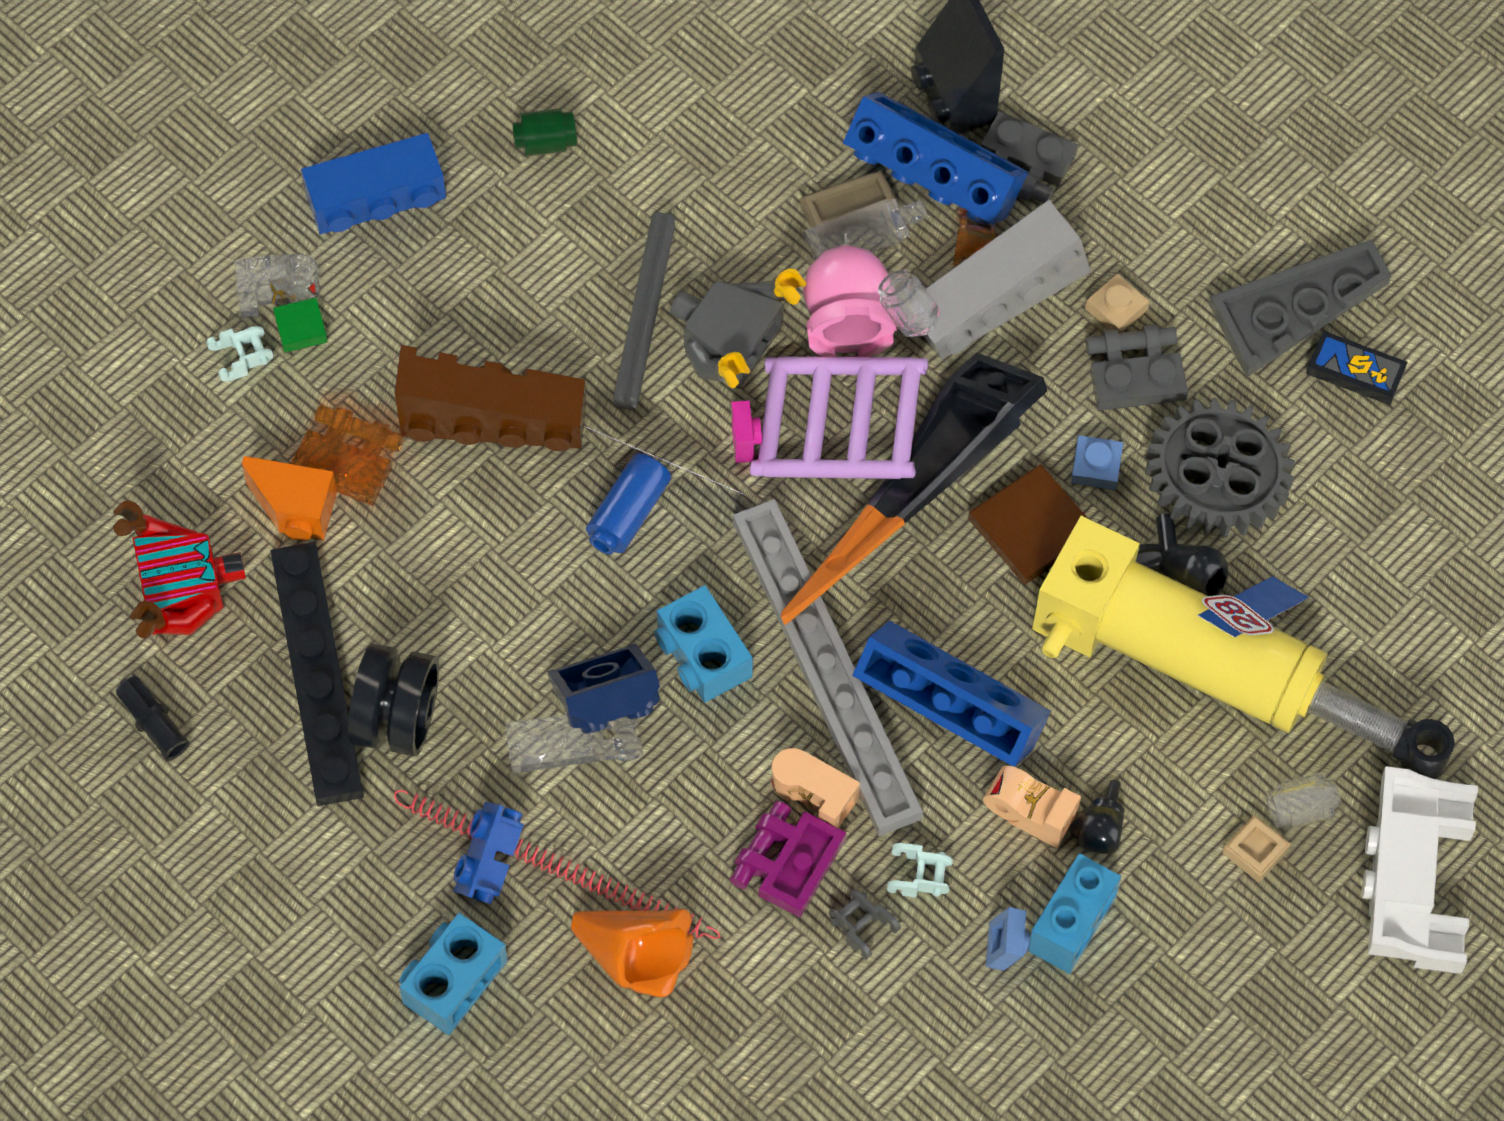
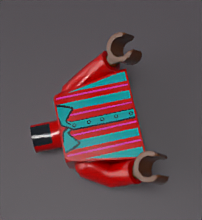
(175, 573)

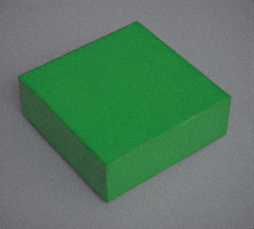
(300, 325)

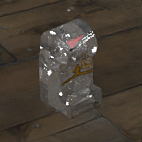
(275, 281)

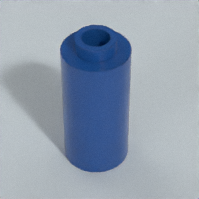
(627, 504)

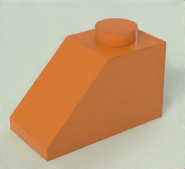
(292, 496)

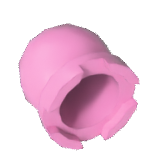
(847, 304)

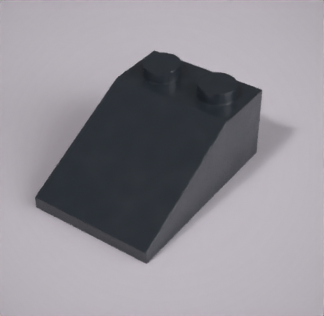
(960, 67)

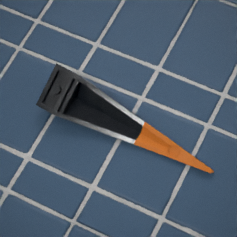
(964, 424)

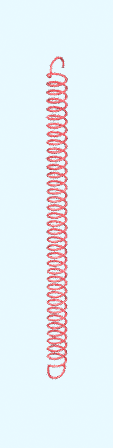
(550, 862)

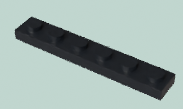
(316, 674)

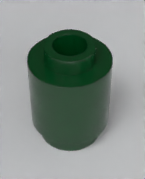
(545, 132)

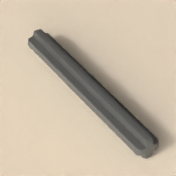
(644, 311)

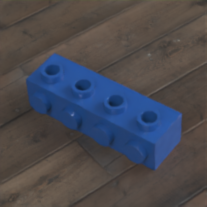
(934, 158)

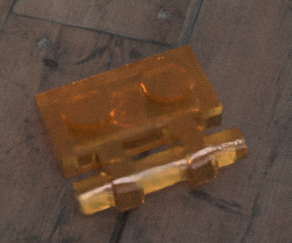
(356, 470)

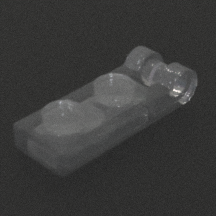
(554, 743)

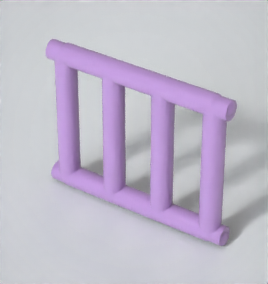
(822, 369)

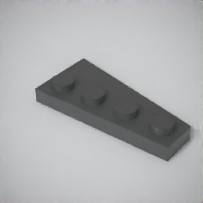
(1289, 306)

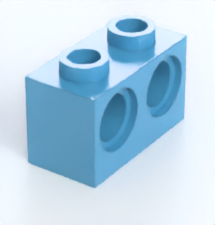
(712, 641)
(1074, 913)
(463, 978)

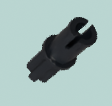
(152, 718)

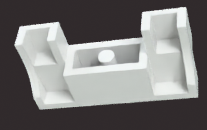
(1404, 864)

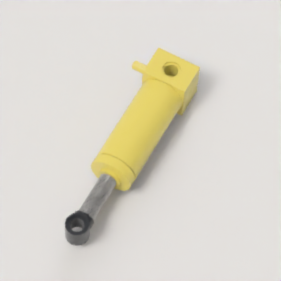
(1110, 599)

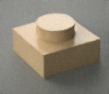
(1117, 304)

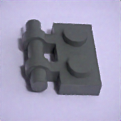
(1034, 150)
(1136, 380)

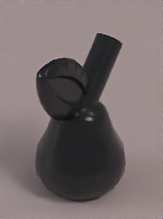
(1194, 566)

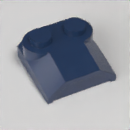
(606, 688)

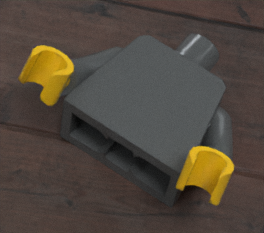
(734, 325)

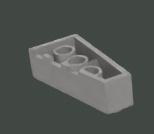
(1006, 279)

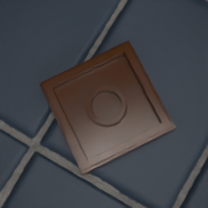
(1028, 523)

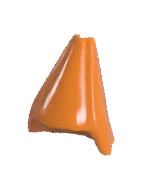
(638, 947)

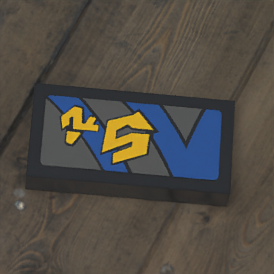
(1356, 367)

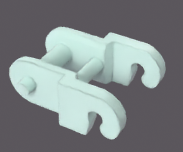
(237, 340)
(938, 860)

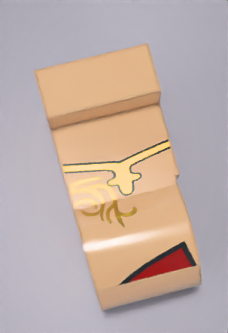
(814, 784)
(1032, 805)

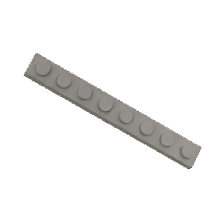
(828, 671)

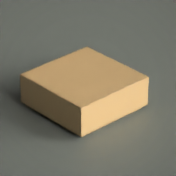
(1256, 848)

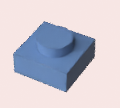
(1097, 462)
(1007, 939)

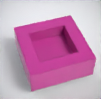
(745, 431)

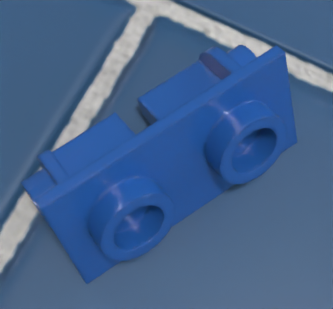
(489, 834)

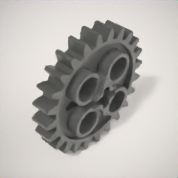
(1219, 467)

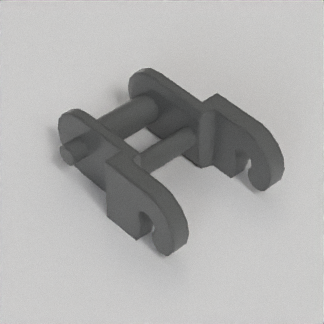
(874, 913)

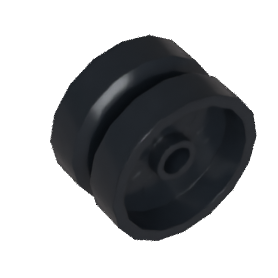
(393, 699)

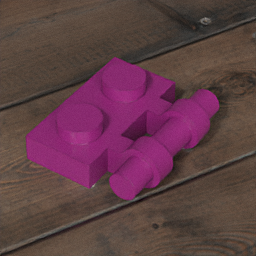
(801, 863)

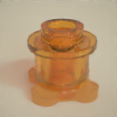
(971, 239)

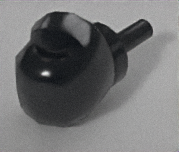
(1100, 825)

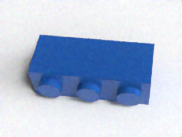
(373, 184)

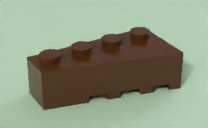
(487, 403)

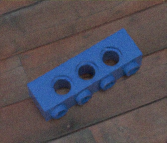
(951, 693)

